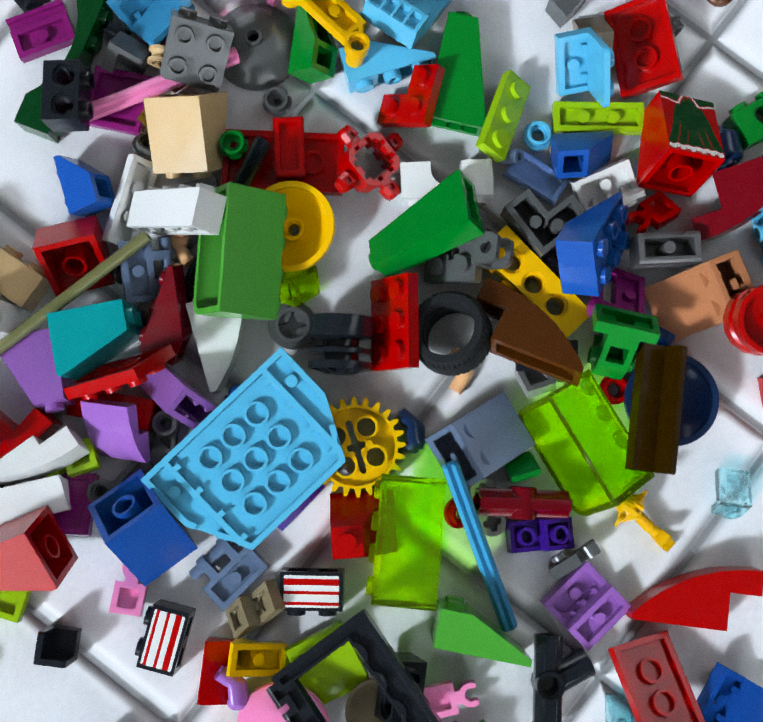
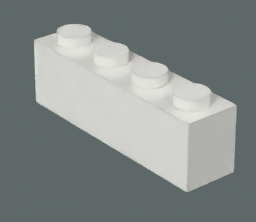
(177, 210)

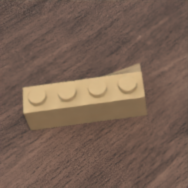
(19, 281)

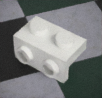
(607, 182)

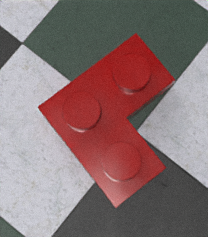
(419, 103)

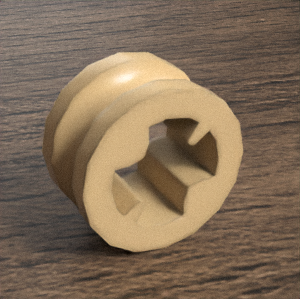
(157, 53)

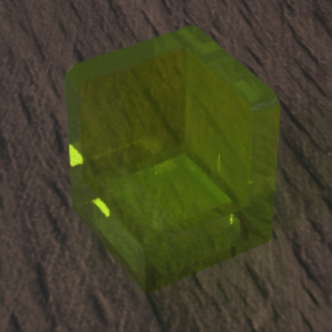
(299, 286)

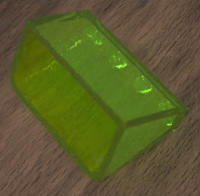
(583, 445)
(407, 541)

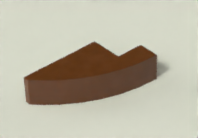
(528, 334)

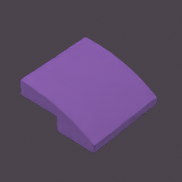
(115, 430)
(586, 604)

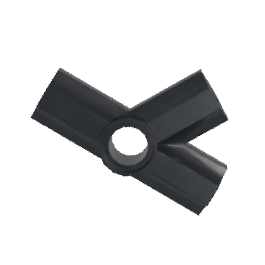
(566, 672)

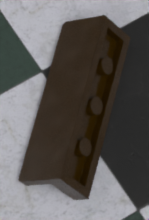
(656, 408)

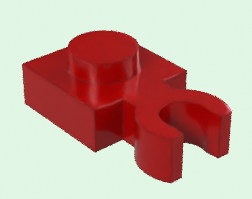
(654, 211)

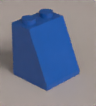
(140, 529)

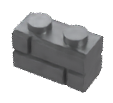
(665, 250)

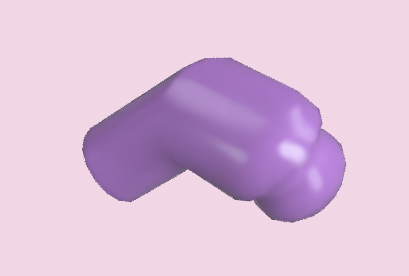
(236, 687)

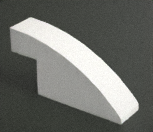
(218, 345)

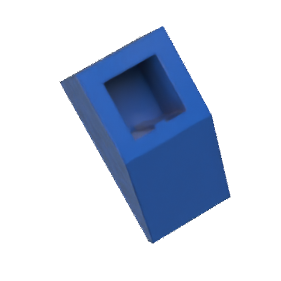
(580, 153)
(84, 187)

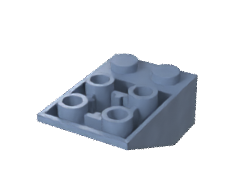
(482, 439)

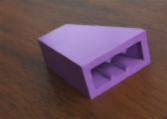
(34, 369)
(178, 397)

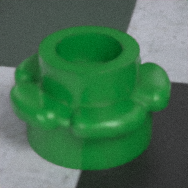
(225, 144)

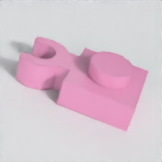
(128, 596)
(445, 697)

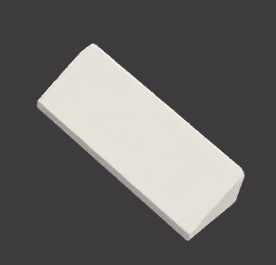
(32, 495)

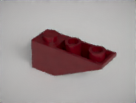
(169, 315)

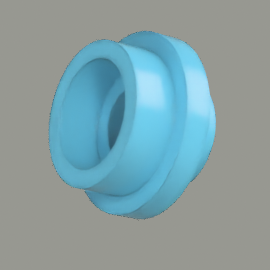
(541, 128)

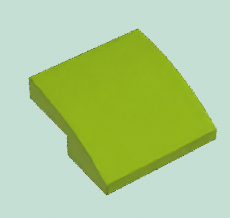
(333, 675)

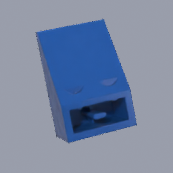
(592, 247)

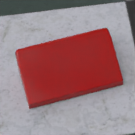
(215, 655)

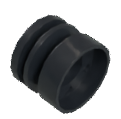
(340, 342)

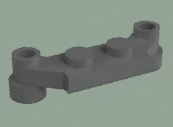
(159, 447)

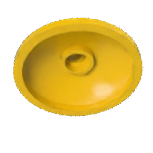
(316, 222)

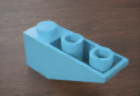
(382, 65)

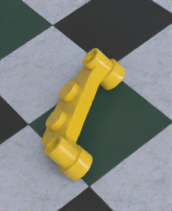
(341, 23)

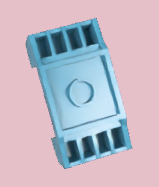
(404, 19)

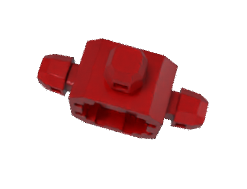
(353, 175)

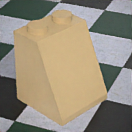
(186, 132)

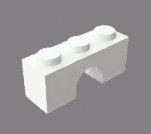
(417, 179)

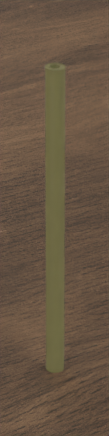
(74, 290)

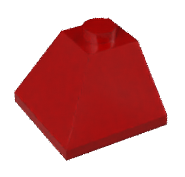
(352, 524)

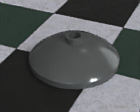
(267, 59)

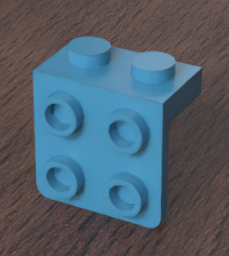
(147, 17)

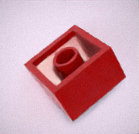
(71, 251)

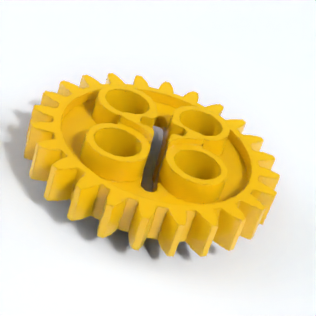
(383, 438)

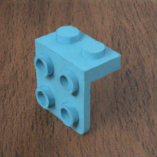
(584, 65)

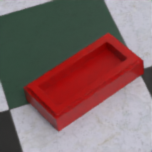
(289, 148)

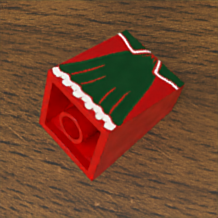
(678, 144)

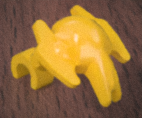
(633, 509)

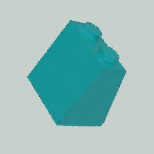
(92, 335)

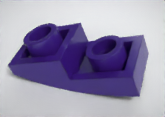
(539, 534)

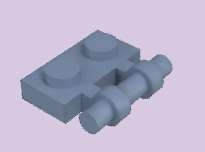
(138, 270)
(234, 577)

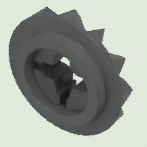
(282, 336)

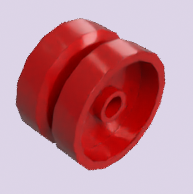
(745, 320)

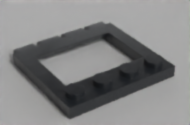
(377, 657)

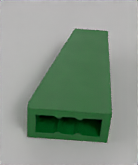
(461, 94)
(429, 227)

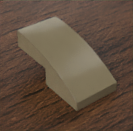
(254, 610)

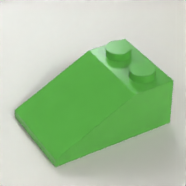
(466, 631)

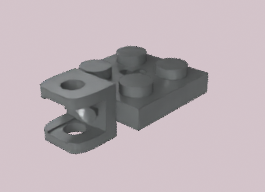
(472, 258)

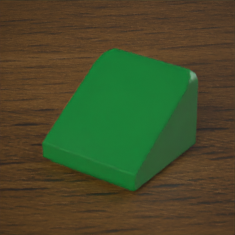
(522, 468)

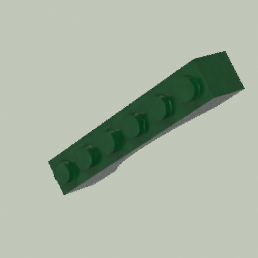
(87, 43)

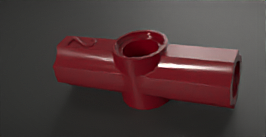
(522, 502)

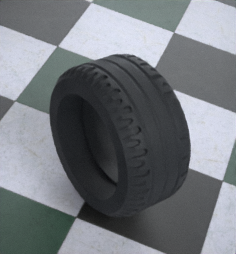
(477, 348)

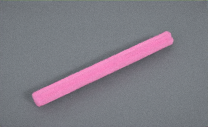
(145, 89)

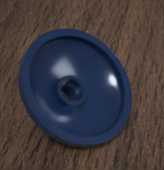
(698, 405)

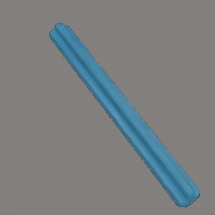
(479, 545)

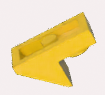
(255, 658)

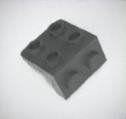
(196, 49)

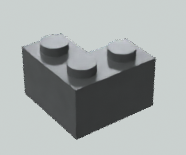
(535, 224)

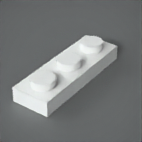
(135, 177)

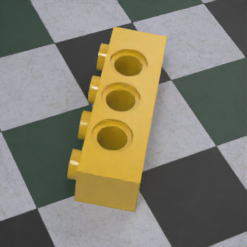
(530, 266)

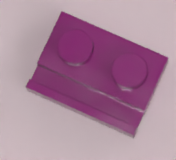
(41, 31)

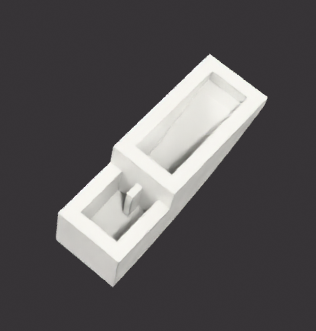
(39, 458)

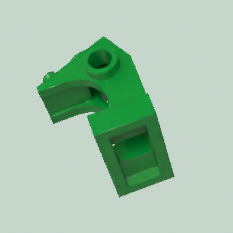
(622, 332)

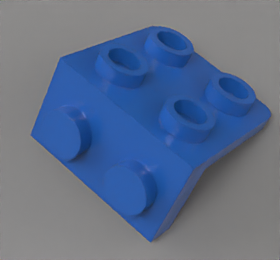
(730, 697)

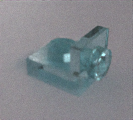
(732, 493)

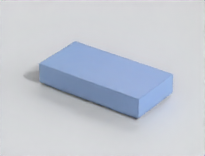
(538, 178)

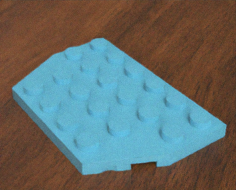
(252, 456)

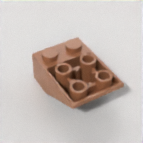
(697, 295)

